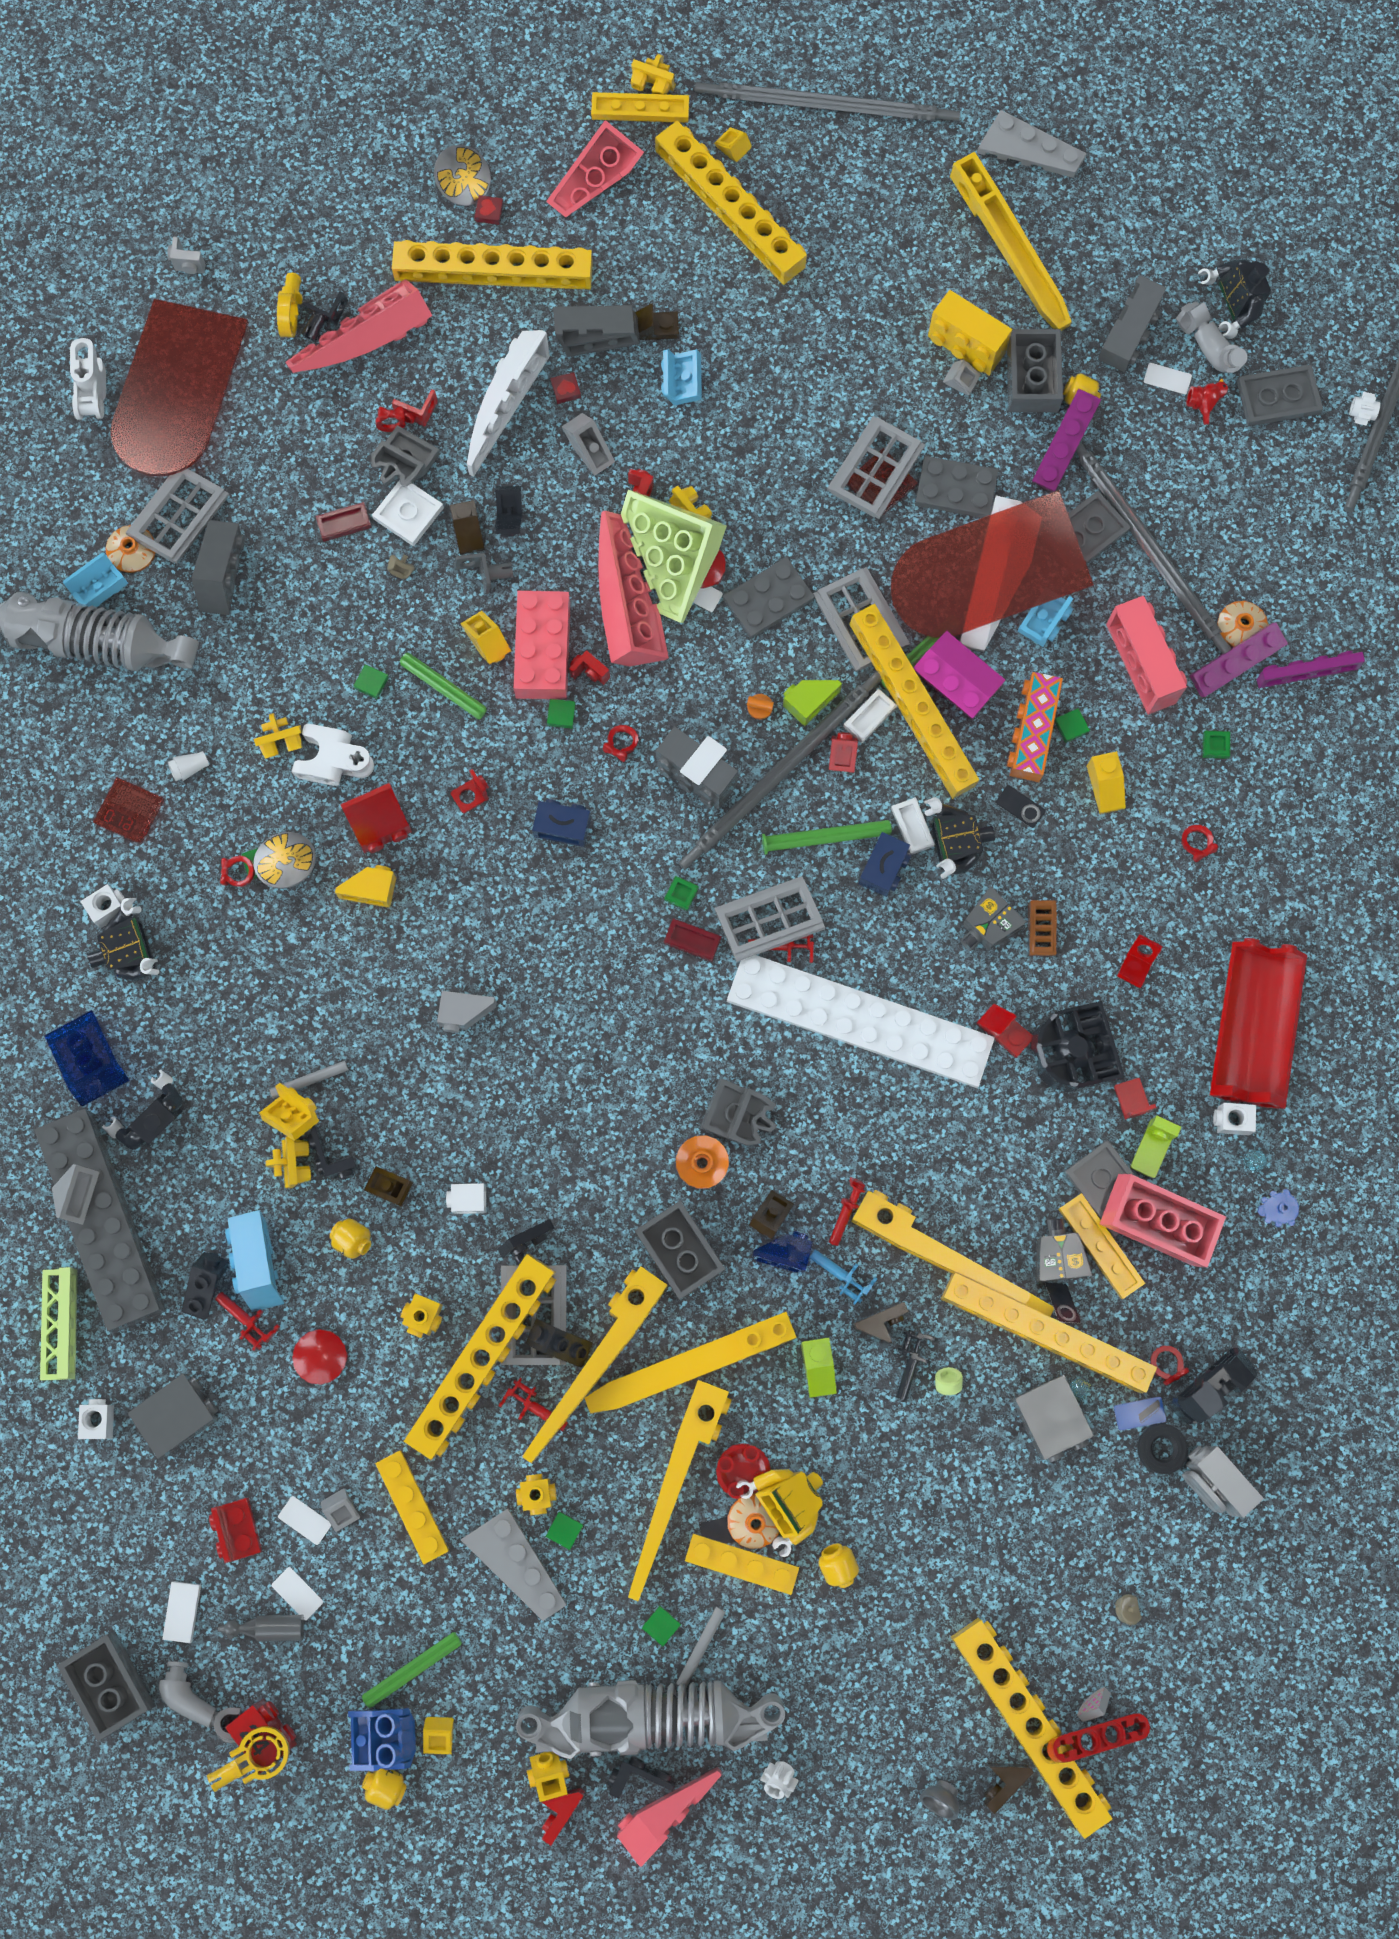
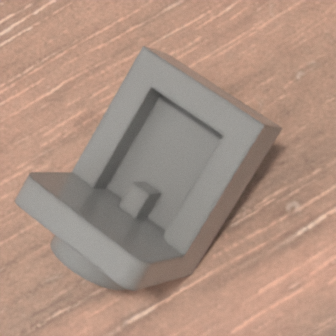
(185, 260)

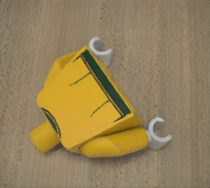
(789, 1502)

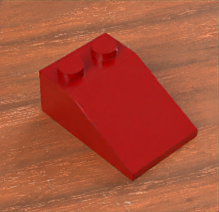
(376, 819)

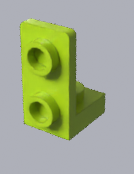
(1154, 1146)

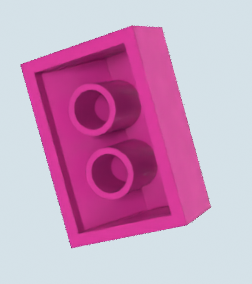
(959, 675)

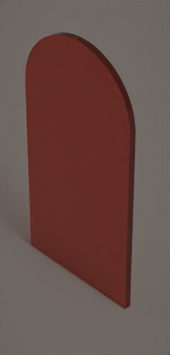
(175, 387)
(989, 569)

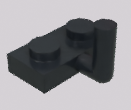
(518, 1244)

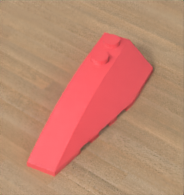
(378, 323)
(628, 615)

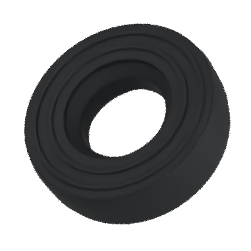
(1179, 1444)

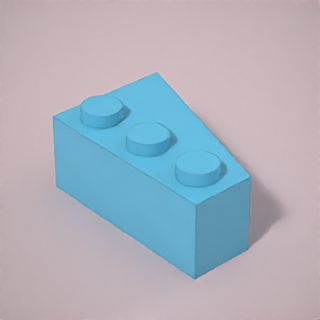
(253, 1261)

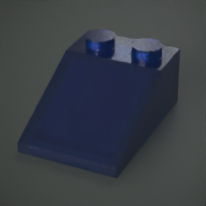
(86, 1058)

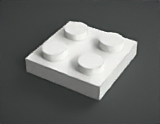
(408, 512)

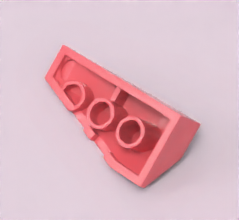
(599, 166)
(649, 1825)

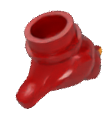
(1206, 398)

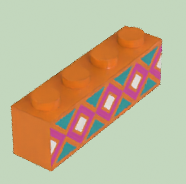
(1035, 726)

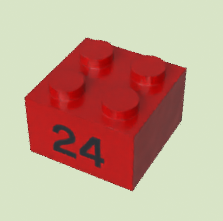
(260, 1715)

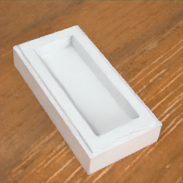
(870, 716)
(912, 826)
(181, 1612)

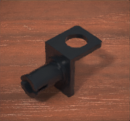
(320, 316)

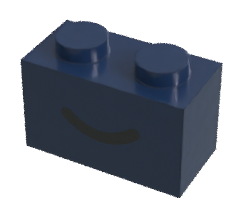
(561, 823)
(884, 865)

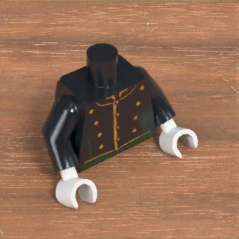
(1244, 291)
(956, 837)
(124, 946)
(153, 1119)

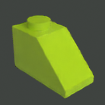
(809, 698)
(819, 1367)

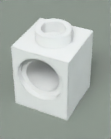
(94, 902)
(1246, 1116)
(467, 1198)
(104, 1429)

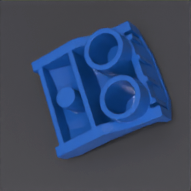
(382, 1739)

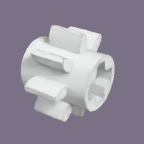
(1364, 408)
(779, 1780)

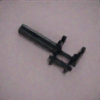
(912, 1362)

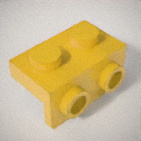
(290, 1113)

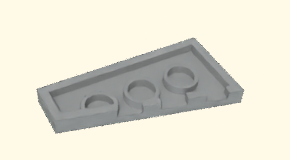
(1025, 143)
(511, 1557)

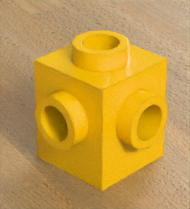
(412, 1311)
(547, 1492)
(548, 1775)

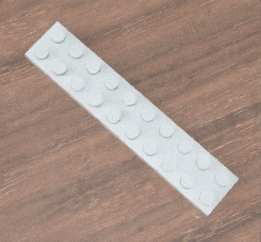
(861, 1019)

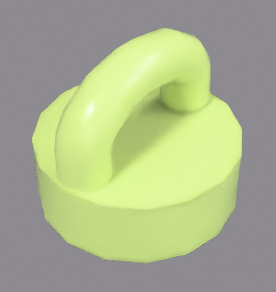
(948, 1381)

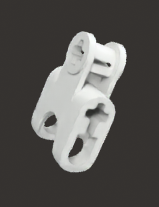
(88, 381)
(334, 758)

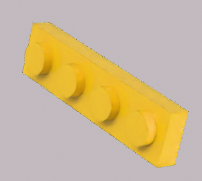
(640, 107)
(1101, 1246)
(412, 1507)
(742, 1564)

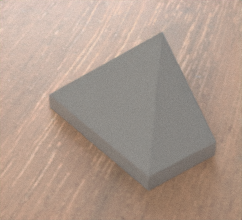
(74, 1193)

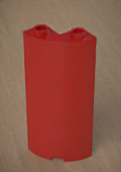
(1258, 1024)

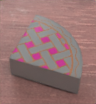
(1094, 1705)

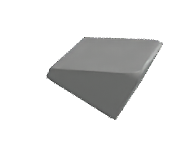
(962, 377)
(339, 1510)

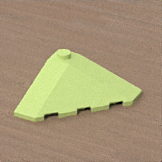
(675, 549)

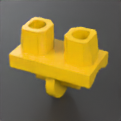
(653, 72)
(685, 499)
(267, 742)
(290, 1150)

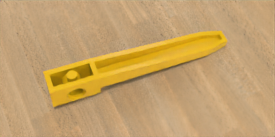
(988, 203)
(910, 1240)
(628, 1322)
(692, 1364)
(690, 1433)

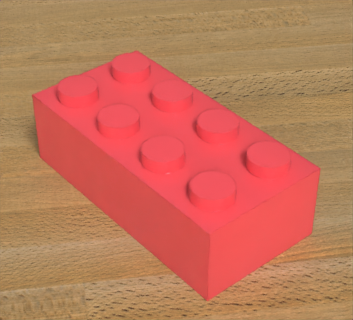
(542, 645)
(1146, 654)
(1162, 1220)

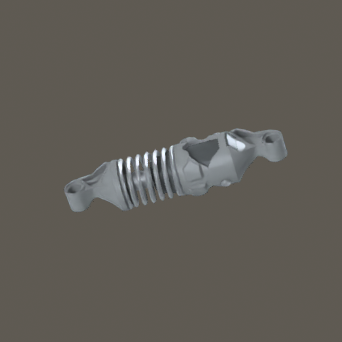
(74, 631)
(635, 1716)

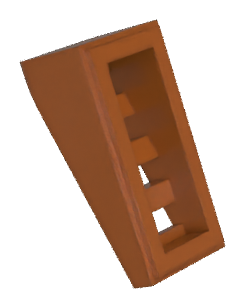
(1051, 906)

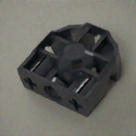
(1082, 1023)
(1207, 1392)

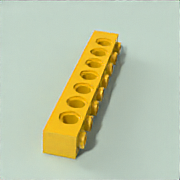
(781, 265)
(501, 274)
(913, 701)
(1049, 1333)
(421, 1436)
(1085, 1818)

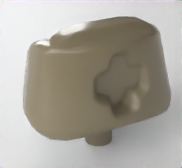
(399, 567)
(1128, 1609)

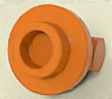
(759, 706)

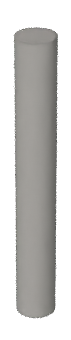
(313, 1077)
(701, 1646)

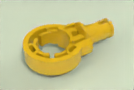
(288, 306)
(234, 1768)

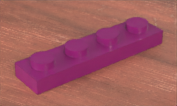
(1066, 440)
(1238, 659)
(1319, 667)

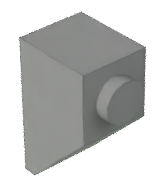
(588, 443)
(462, 1010)

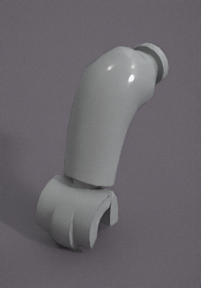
(1213, 344)
(181, 1699)

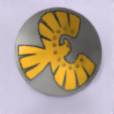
(462, 175)
(284, 860)

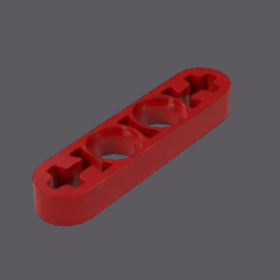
(1098, 1737)

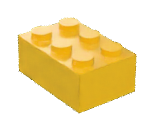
(969, 332)

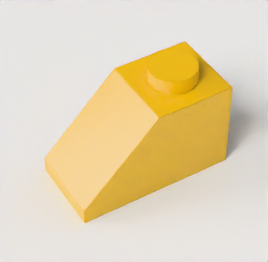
(486, 637)
(1107, 782)
(369, 886)

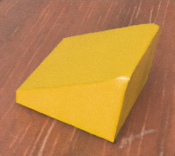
(734, 144)
(438, 1735)

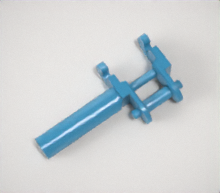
(841, 1274)

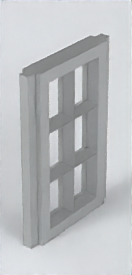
(856, 455)
(194, 529)
(837, 624)
(776, 939)
(558, 1315)

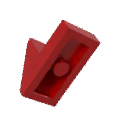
(1007, 1032)
(564, 1808)

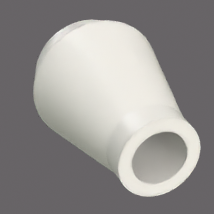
(187, 765)

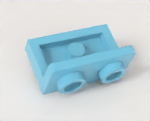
(681, 376)
(95, 581)
(1043, 620)

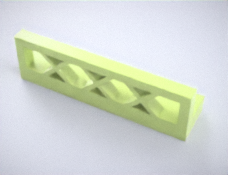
(65, 1324)

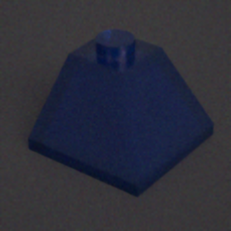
(786, 1252)

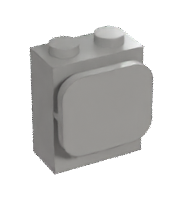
(1220, 1482)

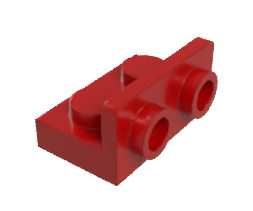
(235, 1530)

